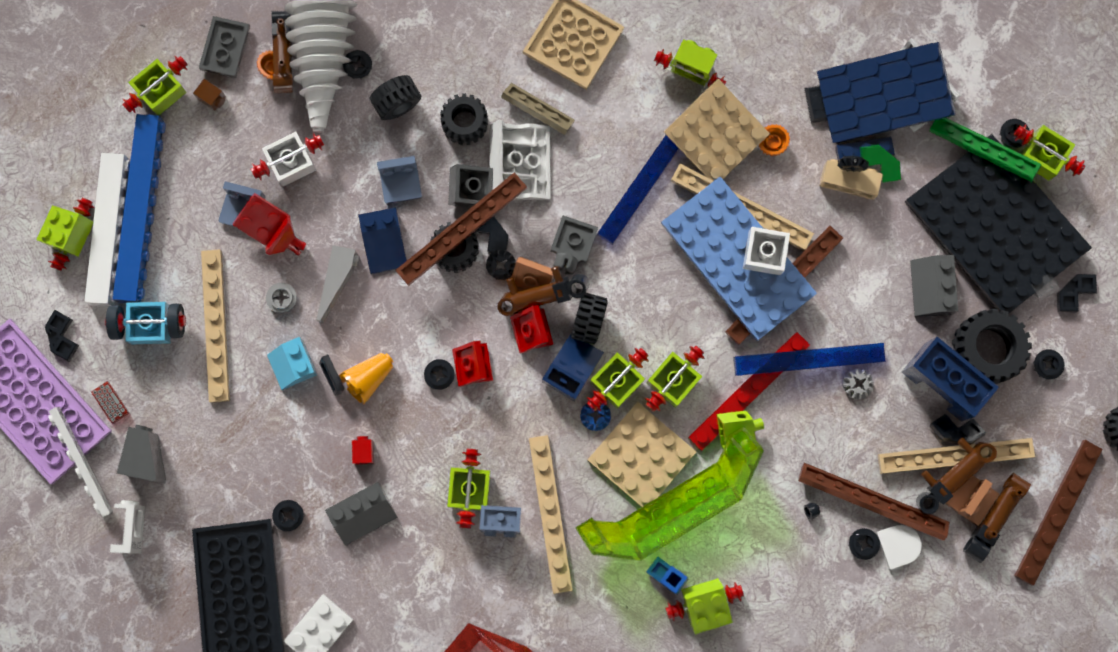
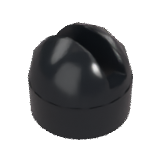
(812, 510)

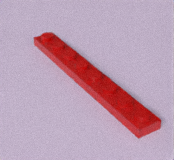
(743, 396)

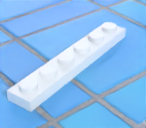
(83, 468)

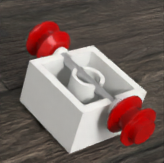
(288, 158)

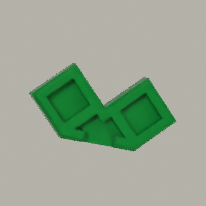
(888, 163)

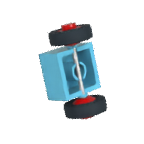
(146, 322)

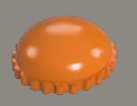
(265, 64)
(776, 141)

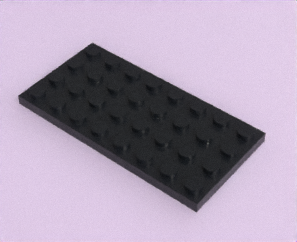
(238, 587)

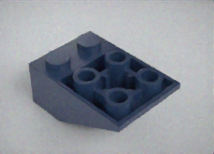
(572, 367)

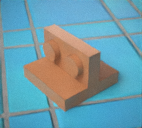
(530, 274)
(973, 499)

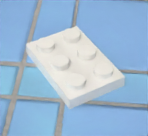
(319, 627)

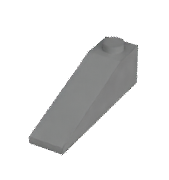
(339, 271)

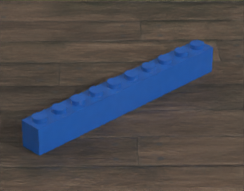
(138, 209)

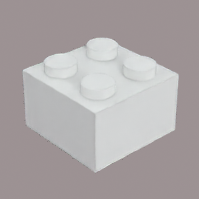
(766, 251)

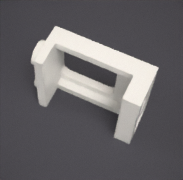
(133, 528)

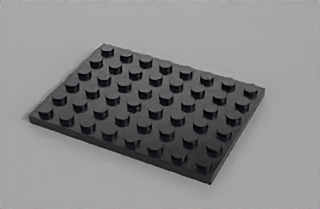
(997, 228)

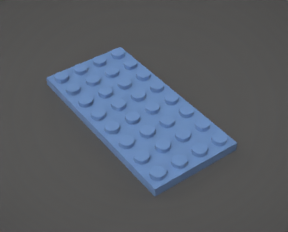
(714, 236)

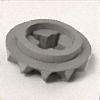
(275, 291)
(849, 382)

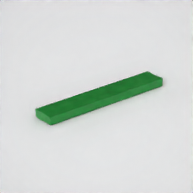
(986, 148)

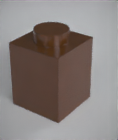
(209, 95)

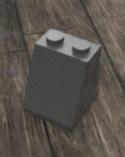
(142, 455)

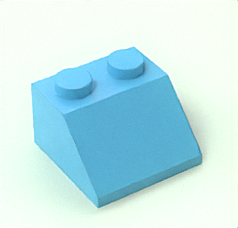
(291, 363)

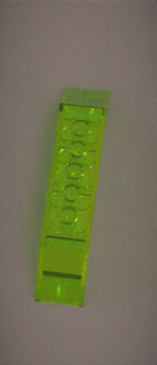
(679, 508)

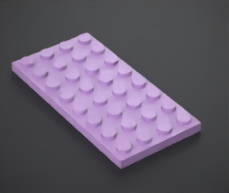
(28, 392)

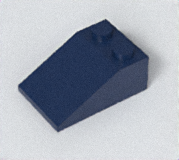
(382, 240)

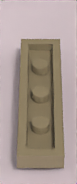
(537, 108)

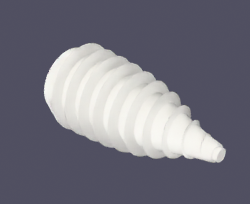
(319, 48)

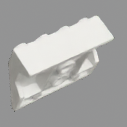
(522, 151)

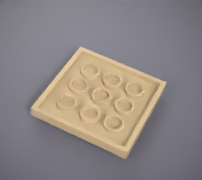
(573, 41)
(716, 132)
(641, 455)

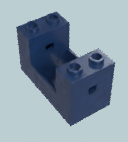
(951, 378)

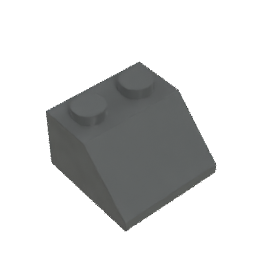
(468, 184)

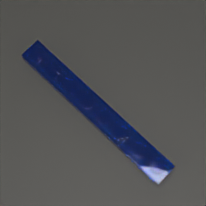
(638, 190)
(809, 359)

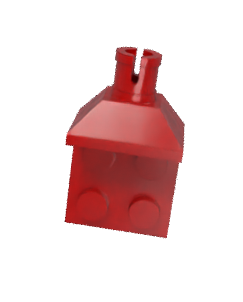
(268, 226)

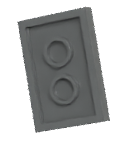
(224, 47)

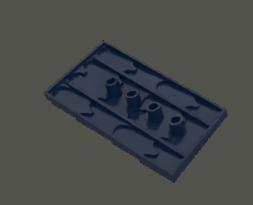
(886, 92)

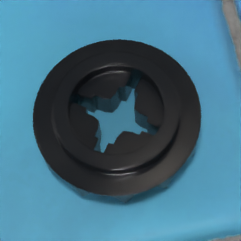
(365, 61)
(1007, 128)
(853, 163)
(500, 255)
(1057, 364)
(435, 366)
(279, 517)
(872, 540)

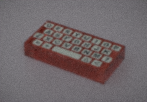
(110, 402)

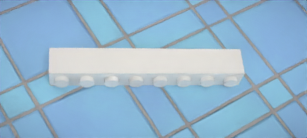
(107, 229)

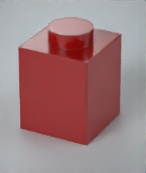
(362, 451)

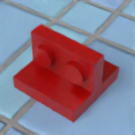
(531, 329)
(472, 363)

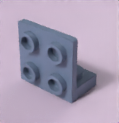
(399, 179)
(235, 201)
(500, 520)

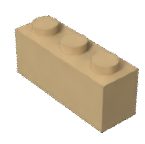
(861, 184)

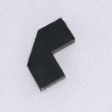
(498, 237)
(1068, 296)
(55, 329)
(948, 431)

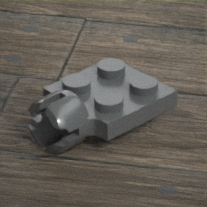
(572, 243)

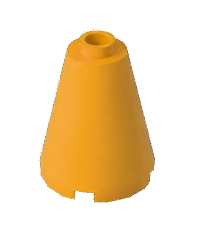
(366, 376)

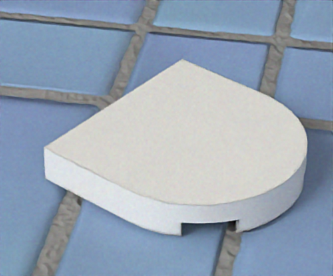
(899, 545)

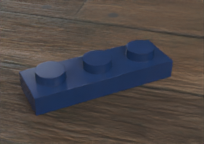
(853, 149)

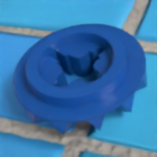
(601, 423)

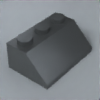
(934, 285)
(361, 513)

